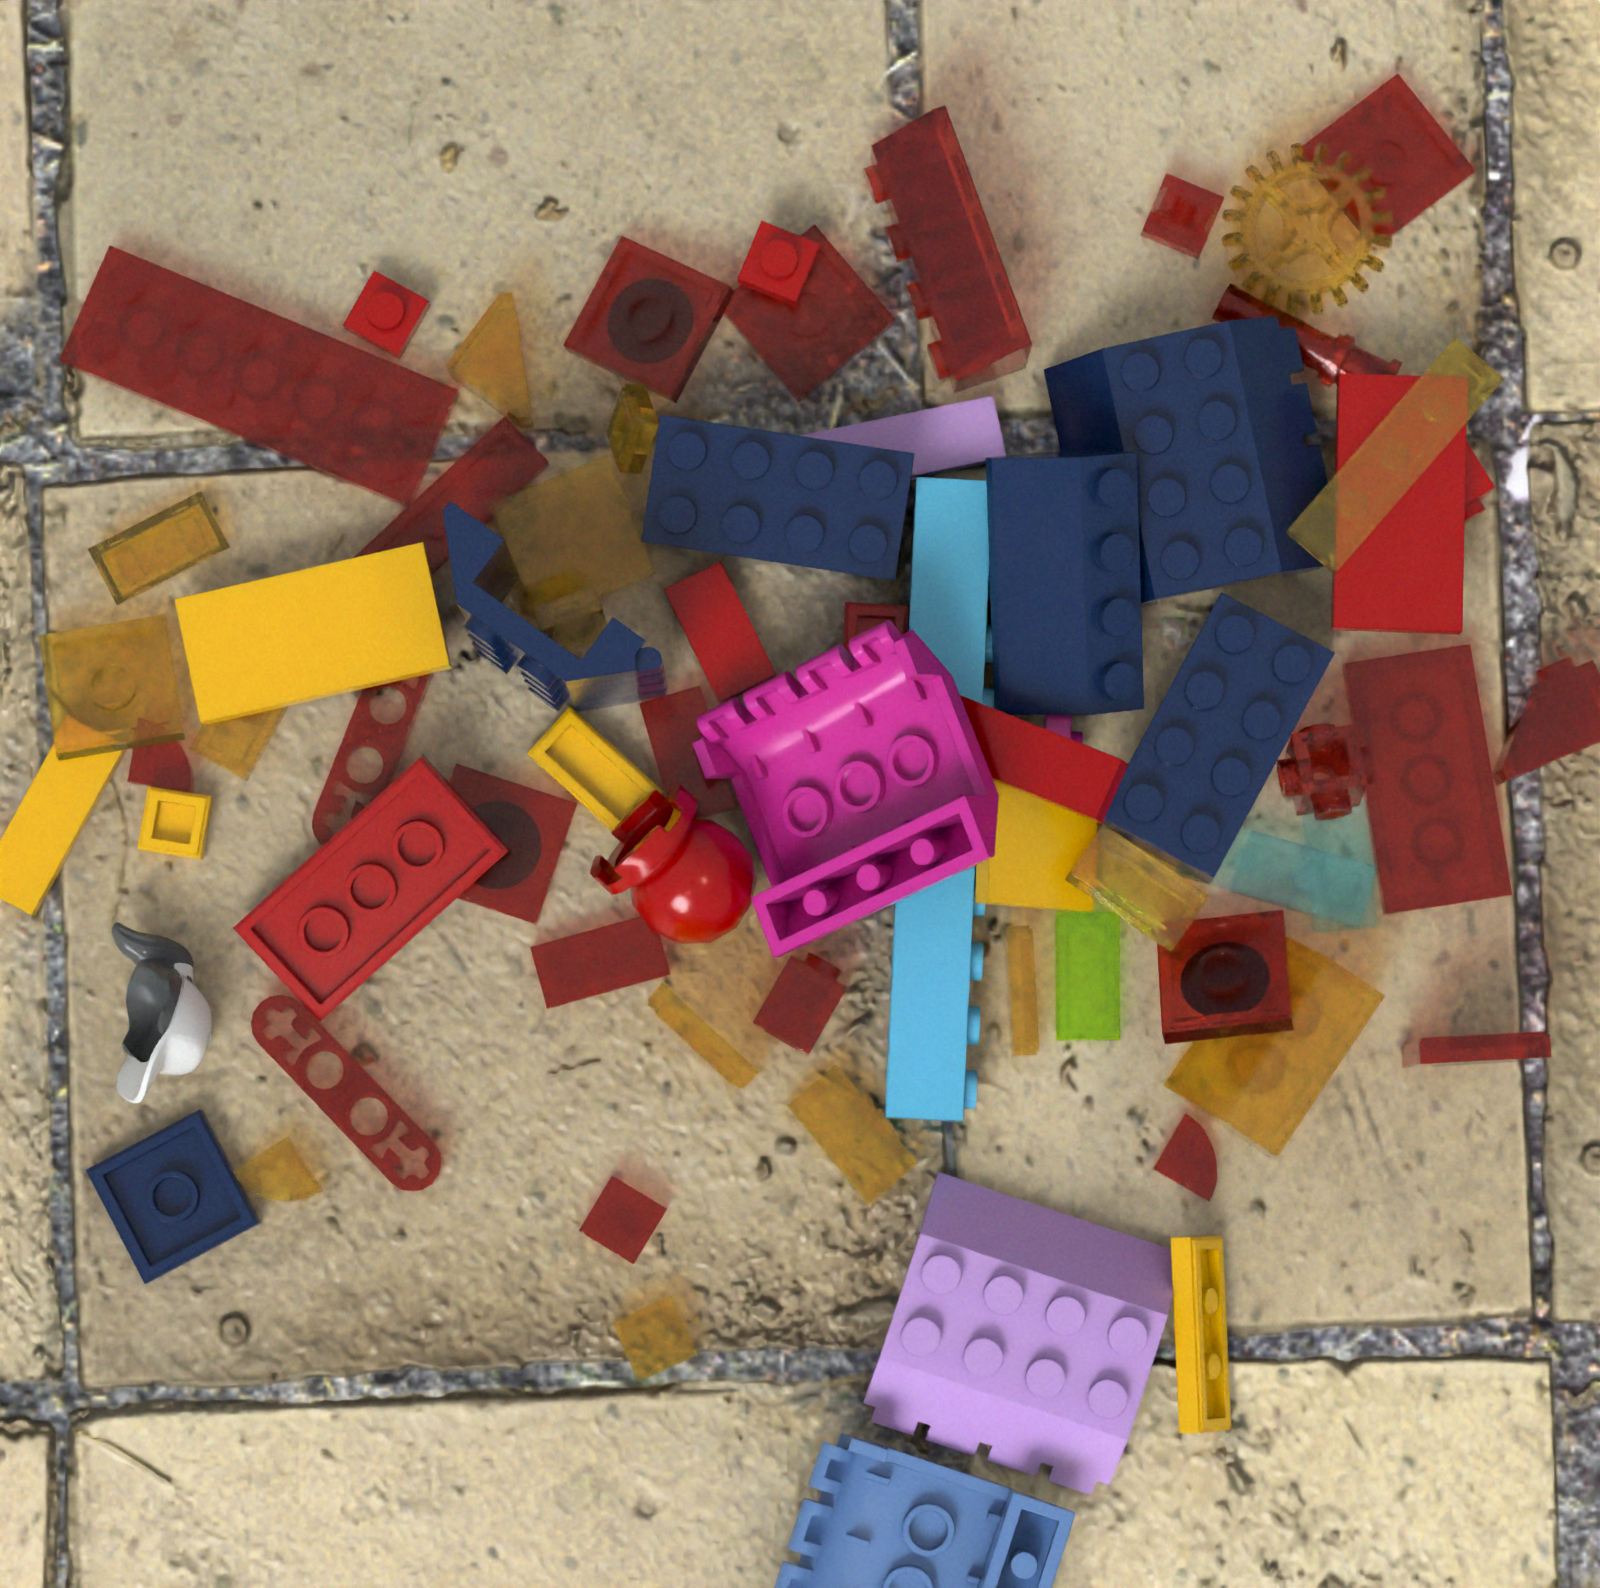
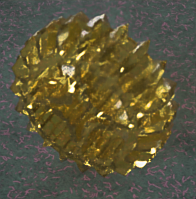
(1328, 207)

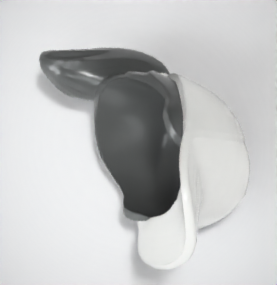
(165, 1013)

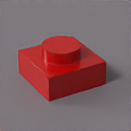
(778, 263)
(387, 314)

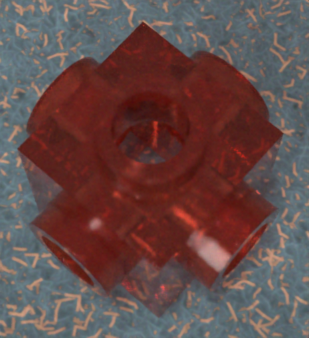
(1331, 752)

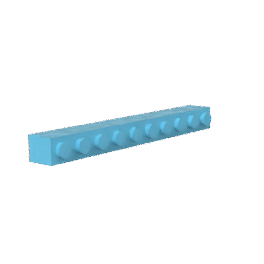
(934, 926)

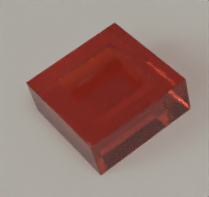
(623, 1219)

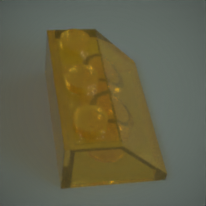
(1270, 1080)

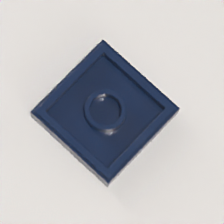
(173, 1196)

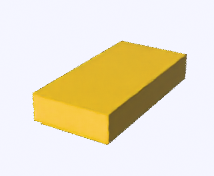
(591, 769)

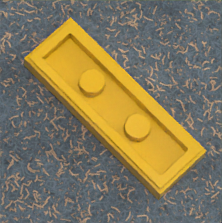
(50, 825)
(1200, 1334)

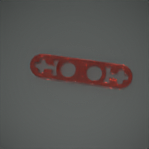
(366, 732)
(351, 1089)

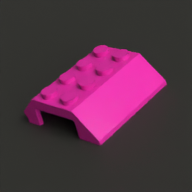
(853, 782)

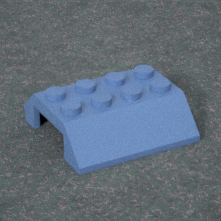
(918, 1525)

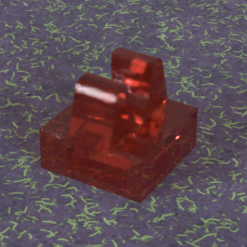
(1182, 216)

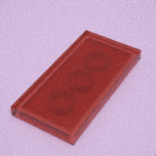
(1432, 780)

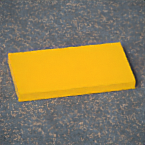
(313, 633)

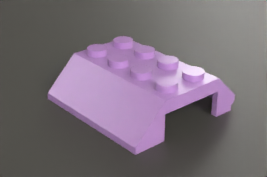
(1022, 1334)

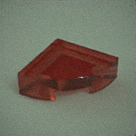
(162, 767)
(1189, 1159)

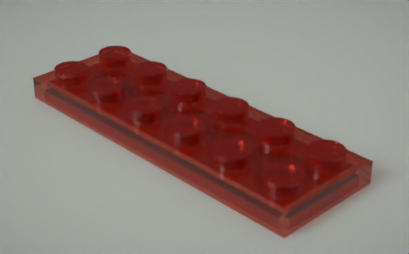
(259, 376)

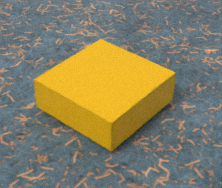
(175, 823)

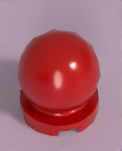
(682, 871)

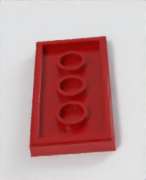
(1413, 561)
(371, 888)

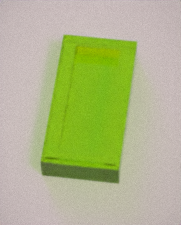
(1087, 976)

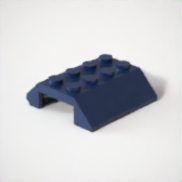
(1213, 448)
(608, 675)

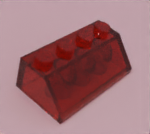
(948, 252)

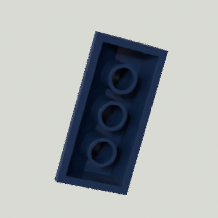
(1065, 582)

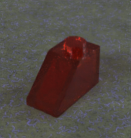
(1552, 719)

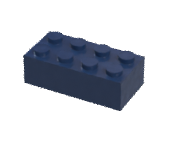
(777, 497)
(1216, 737)

